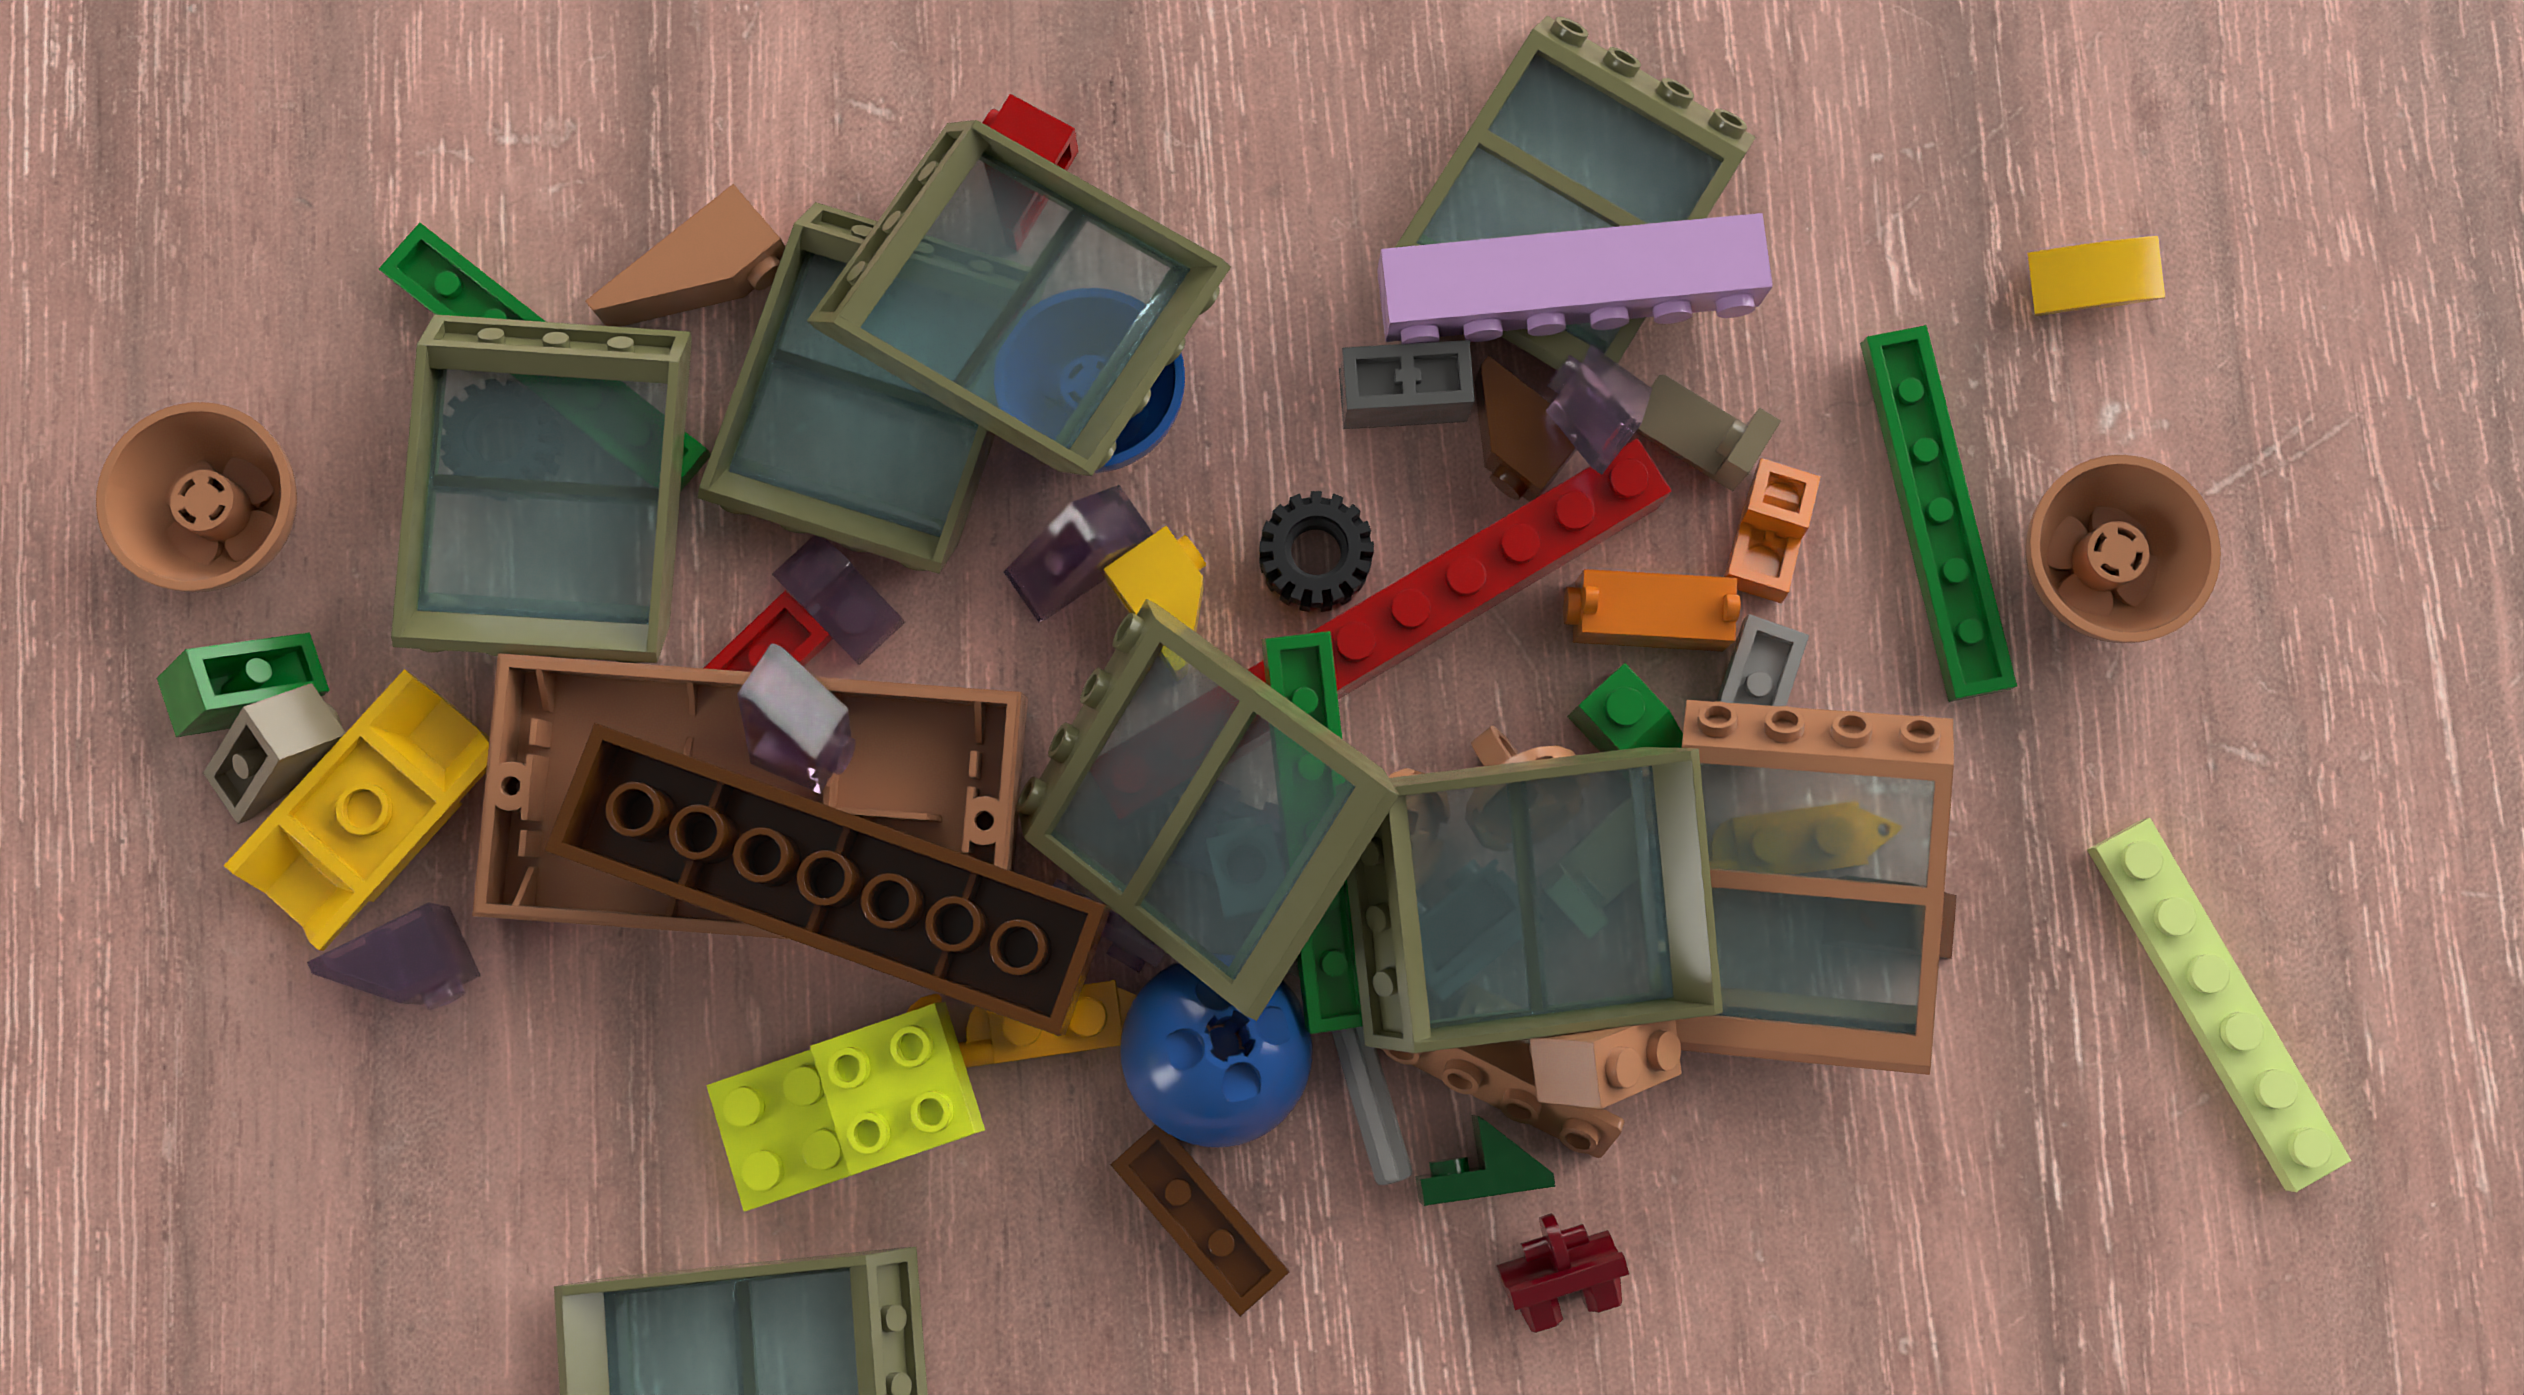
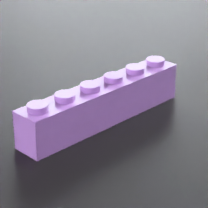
(1574, 279)

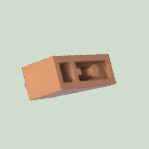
(702, 263)

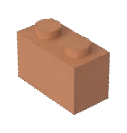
(1604, 1064)

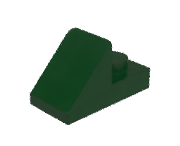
(1501, 1170)

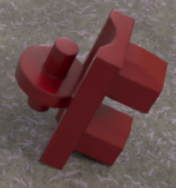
(1562, 1265)

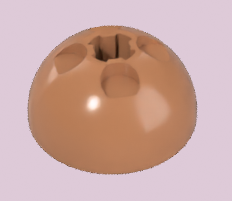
(176, 477)
(2146, 531)

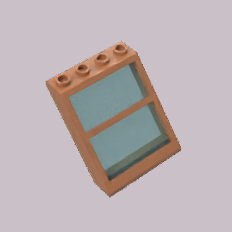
(1823, 881)

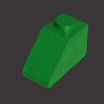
(214, 682)
(1626, 715)

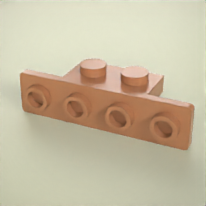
(1505, 1079)

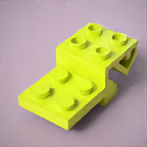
(845, 1106)

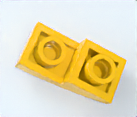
(2096, 275)

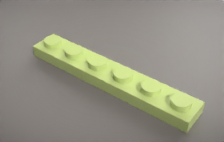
(2219, 1006)

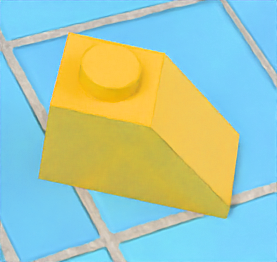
(1162, 572)

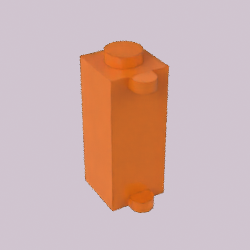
(1653, 610)

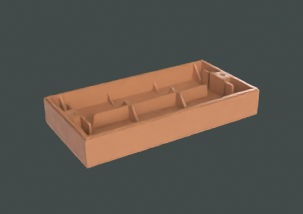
(919, 765)

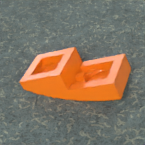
(1772, 529)

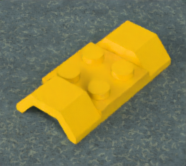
(365, 809)

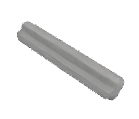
(1373, 1107)

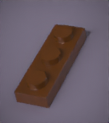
(1200, 1218)

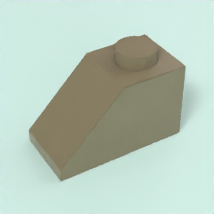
(272, 750)

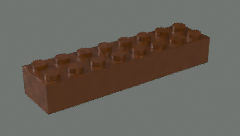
(829, 879)

